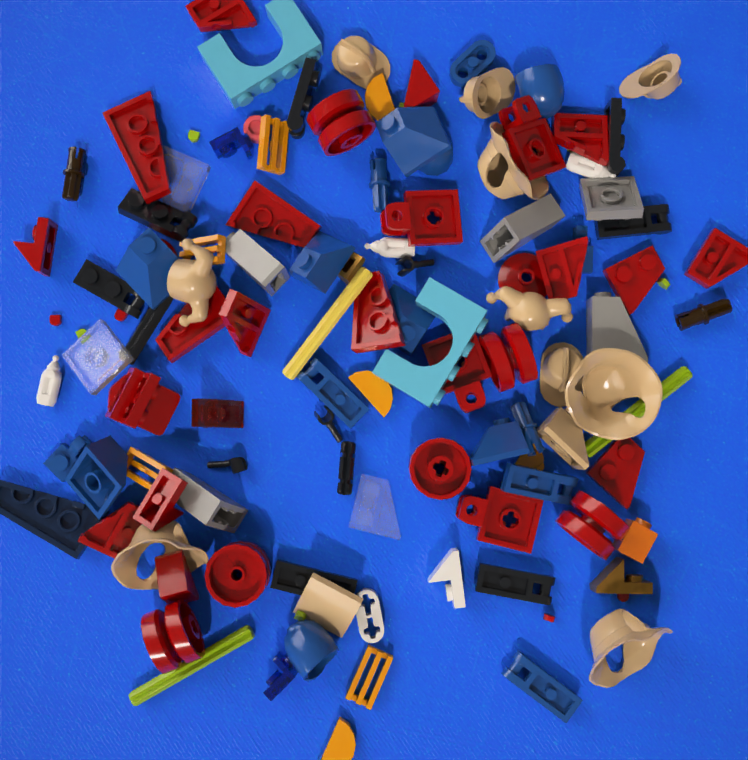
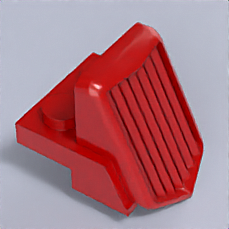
(141, 402)

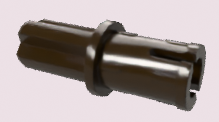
(73, 174)
(703, 314)

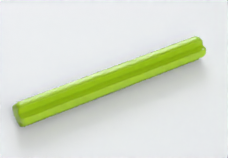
(669, 386)
(212, 654)

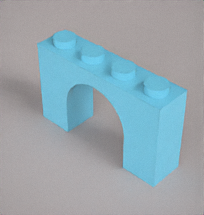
(245, 82)
(463, 320)

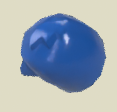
(544, 85)
(309, 648)

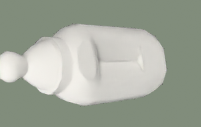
(586, 167)
(391, 247)
(50, 384)

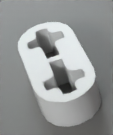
(375, 613)

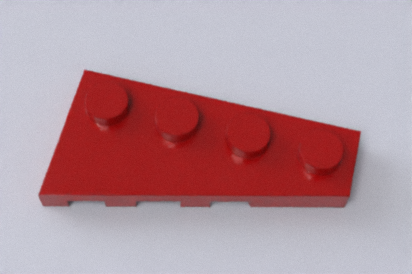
(140, 142)

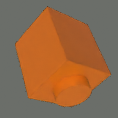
(637, 541)

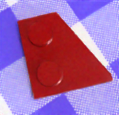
(220, 15)
(583, 135)
(717, 259)
(563, 267)
(634, 277)
(243, 320)
(618, 470)
(113, 532)

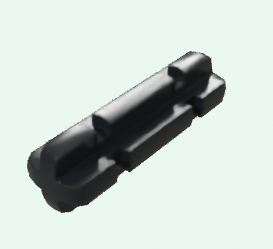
(346, 468)

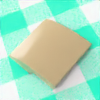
(328, 604)

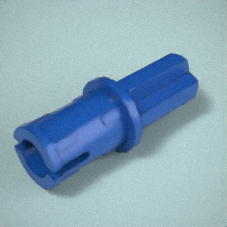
(379, 184)
(528, 427)

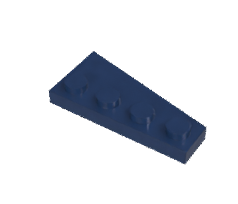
(48, 516)

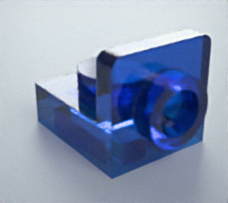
(228, 143)
(278, 679)

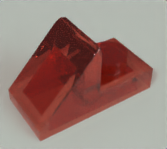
(217, 413)

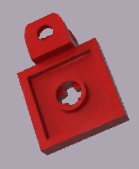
(527, 134)
(413, 213)
(470, 375)
(489, 515)

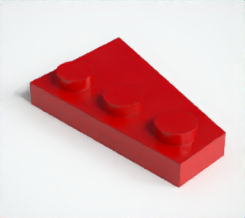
(272, 217)
(375, 319)
(179, 340)

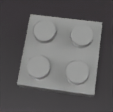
(611, 198)

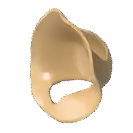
(500, 172)
(608, 379)
(173, 539)
(638, 646)

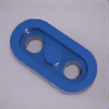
(470, 64)

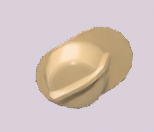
(359, 60)
(653, 80)
(489, 92)
(556, 368)

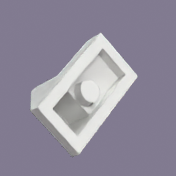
(450, 570)

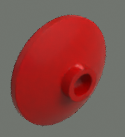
(515, 266)

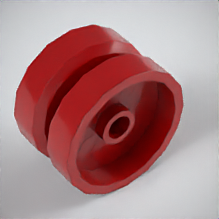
(341, 122)
(509, 357)
(455, 473)
(594, 521)
(222, 578)
(172, 636)

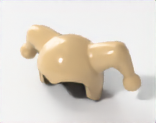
(193, 282)
(530, 308)

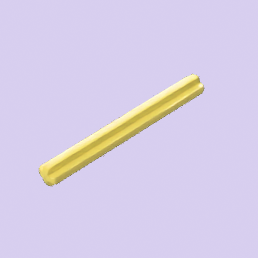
(327, 323)

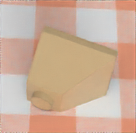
(565, 438)

